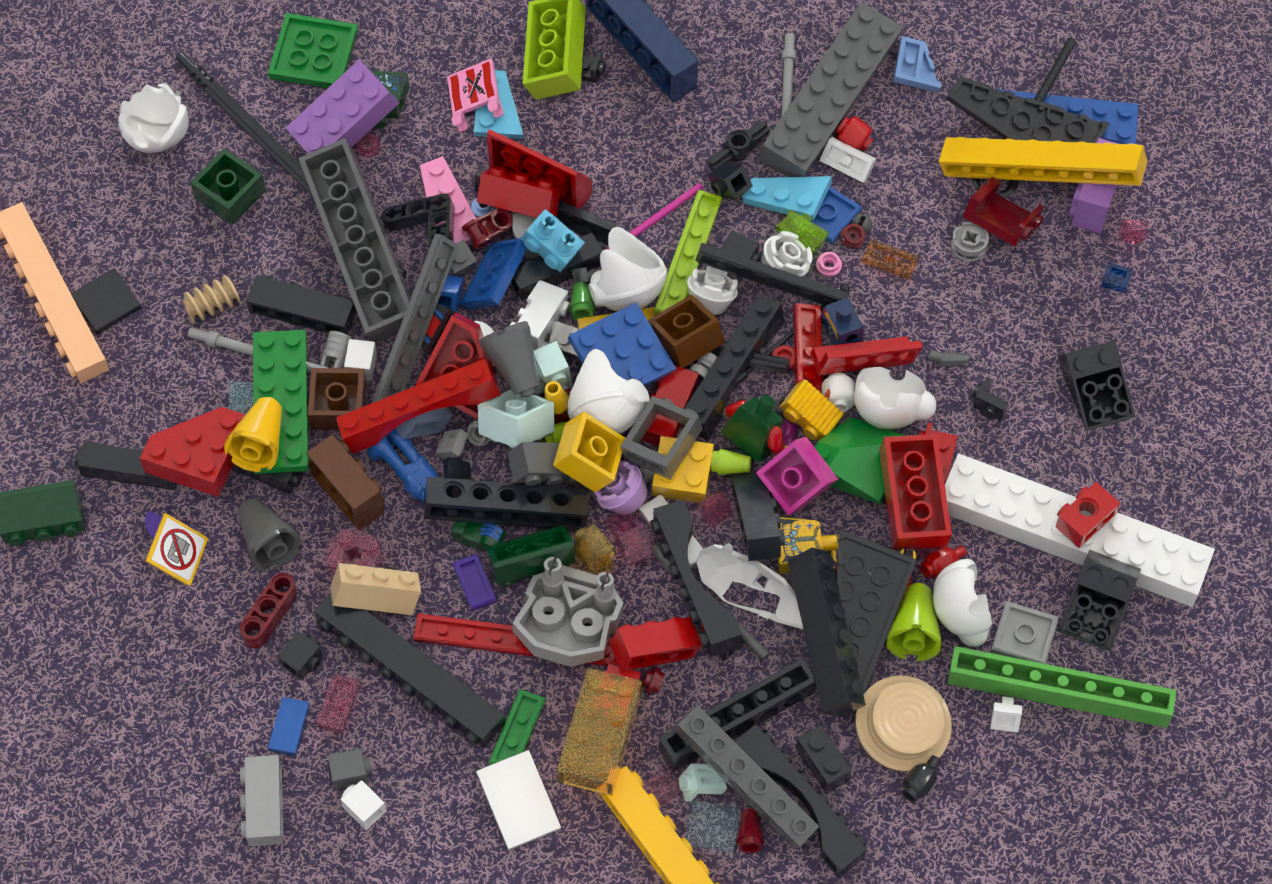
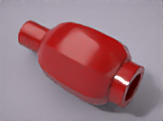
(939, 559)

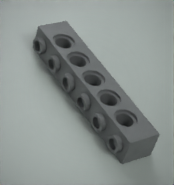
(745, 777)

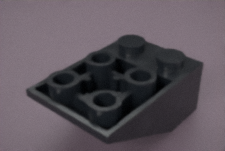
(1097, 384)
(1099, 600)

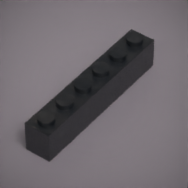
(826, 632)

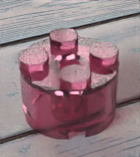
(355, 548)

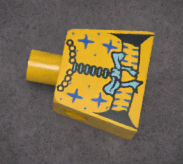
(801, 536)

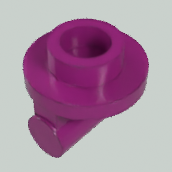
(788, 431)

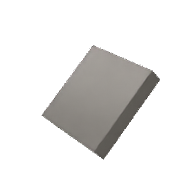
(1024, 633)

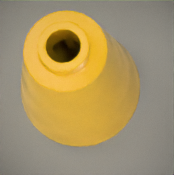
(256, 437)

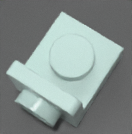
(700, 780)

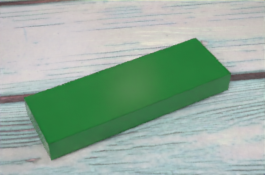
(518, 726)

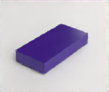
(474, 582)

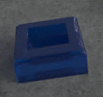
(1116, 277)

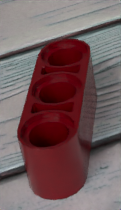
(269, 598)

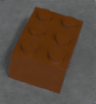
(346, 482)

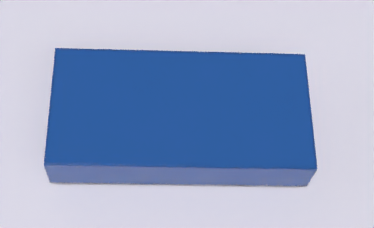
(289, 726)

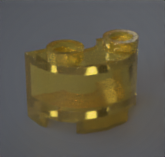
(594, 550)

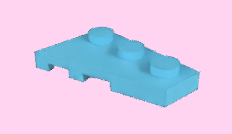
(508, 123)
(788, 193)

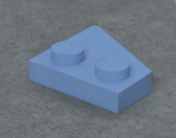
(914, 65)

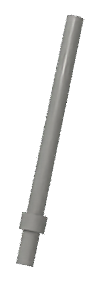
(788, 59)
(216, 339)

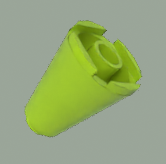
(915, 625)

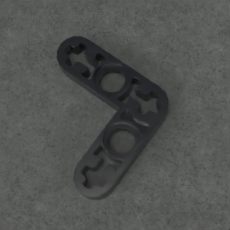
(434, 210)

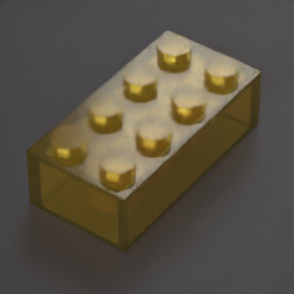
(599, 731)

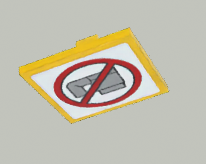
(176, 549)

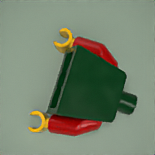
(755, 427)

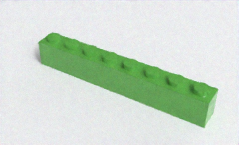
(1062, 687)

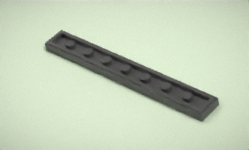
(417, 317)

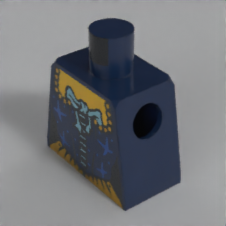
(842, 321)

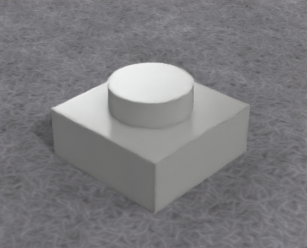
(452, 444)

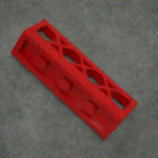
(865, 355)

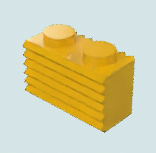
(810, 410)

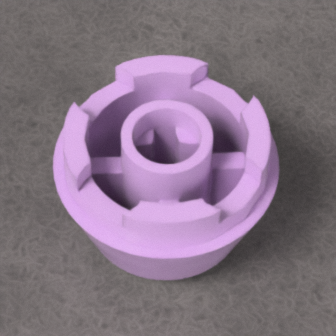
(625, 492)

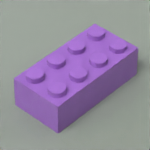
(344, 110)

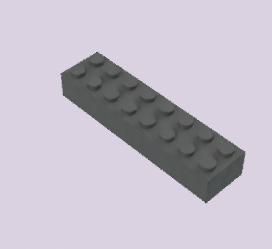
(830, 92)
(357, 238)

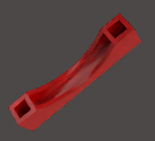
(460, 387)

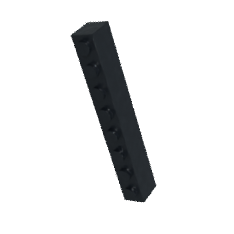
(412, 670)

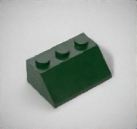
(41, 513)
(527, 554)

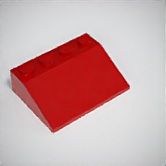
(514, 157)

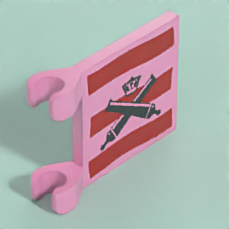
(472, 90)

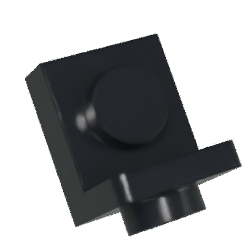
(593, 67)

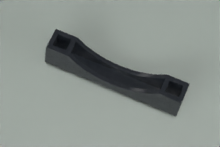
(752, 333)
(715, 623)
(838, 844)

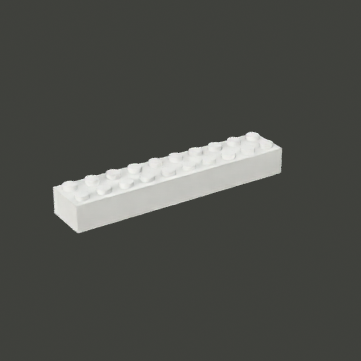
(1029, 515)

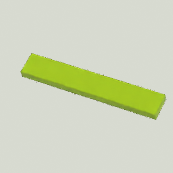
(683, 263)

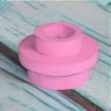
(829, 257)

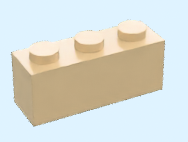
(375, 589)

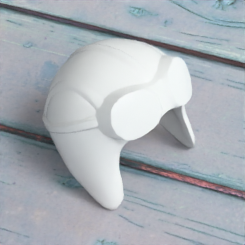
(628, 273)
(606, 394)

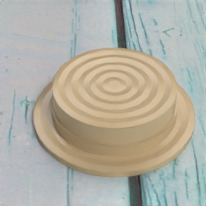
(903, 723)

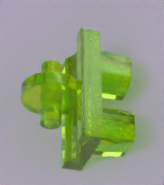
(808, 232)

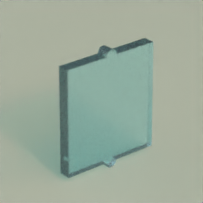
(713, 826)

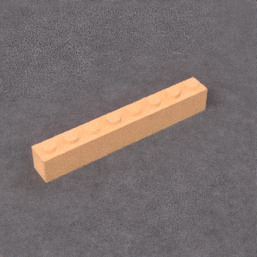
(51, 293)

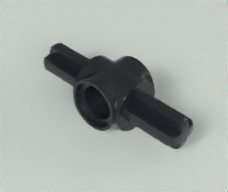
(738, 137)

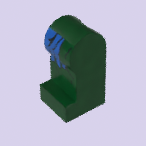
(477, 534)

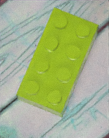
(554, 47)

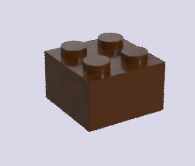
(687, 331)
(334, 394)

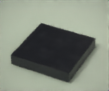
(106, 301)

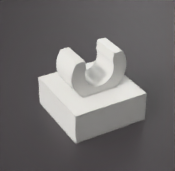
(1006, 715)

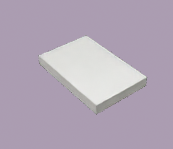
(518, 800)

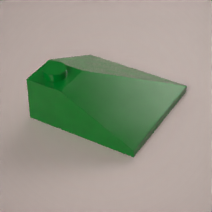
(855, 458)

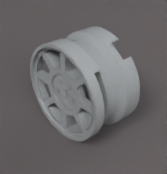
(969, 241)

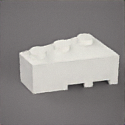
(543, 309)

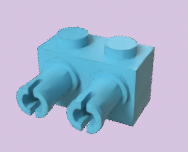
(552, 241)

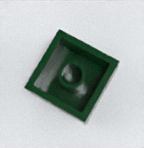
(228, 186)

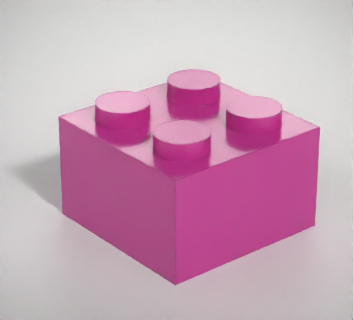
(797, 475)

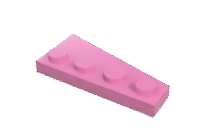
(440, 180)

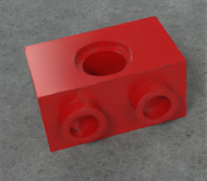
(1079, 527)

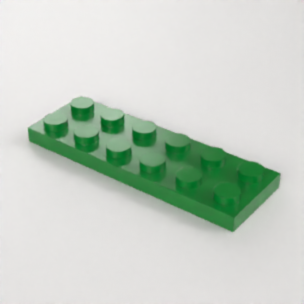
(282, 375)

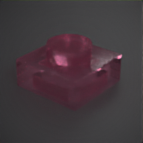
(1133, 231)

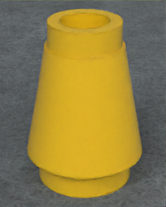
(556, 394)

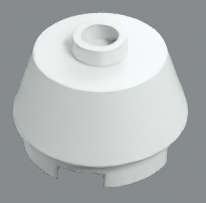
(787, 253)
(712, 289)

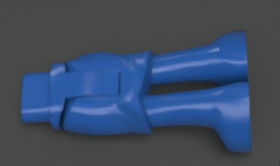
(412, 474)

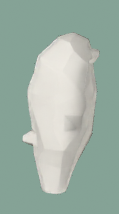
(722, 565)

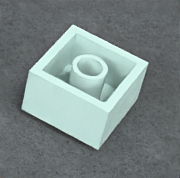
(515, 418)

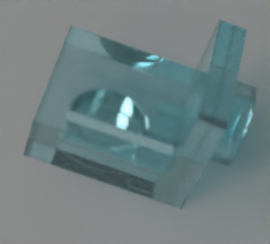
(241, 396)

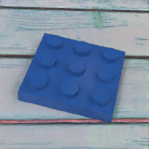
(628, 345)

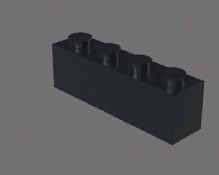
(300, 305)
(757, 517)

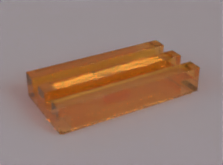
(890, 259)

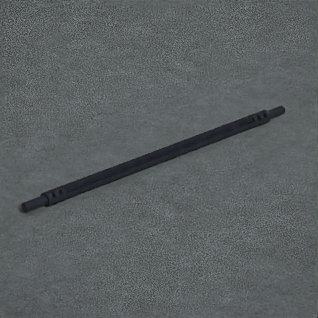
(248, 123)

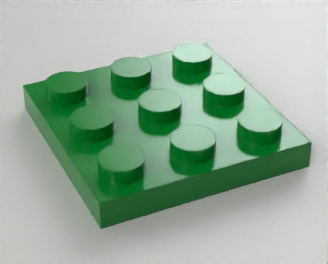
(312, 50)

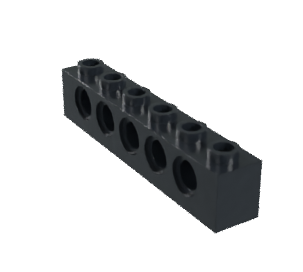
(505, 503)
(746, 709)

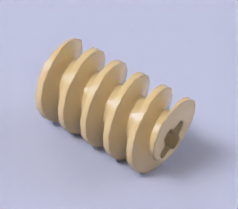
(210, 298)

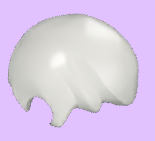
(153, 119)

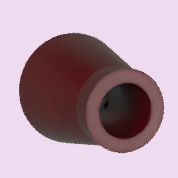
(749, 833)

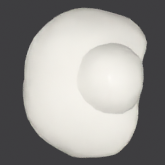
(892, 402)
(958, 604)

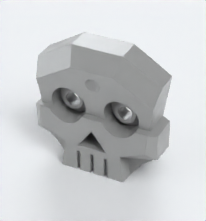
(574, 600)

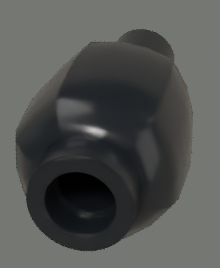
(920, 779)

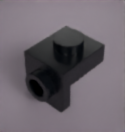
(989, 404)

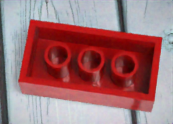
(915, 492)

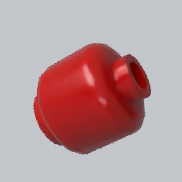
(854, 133)

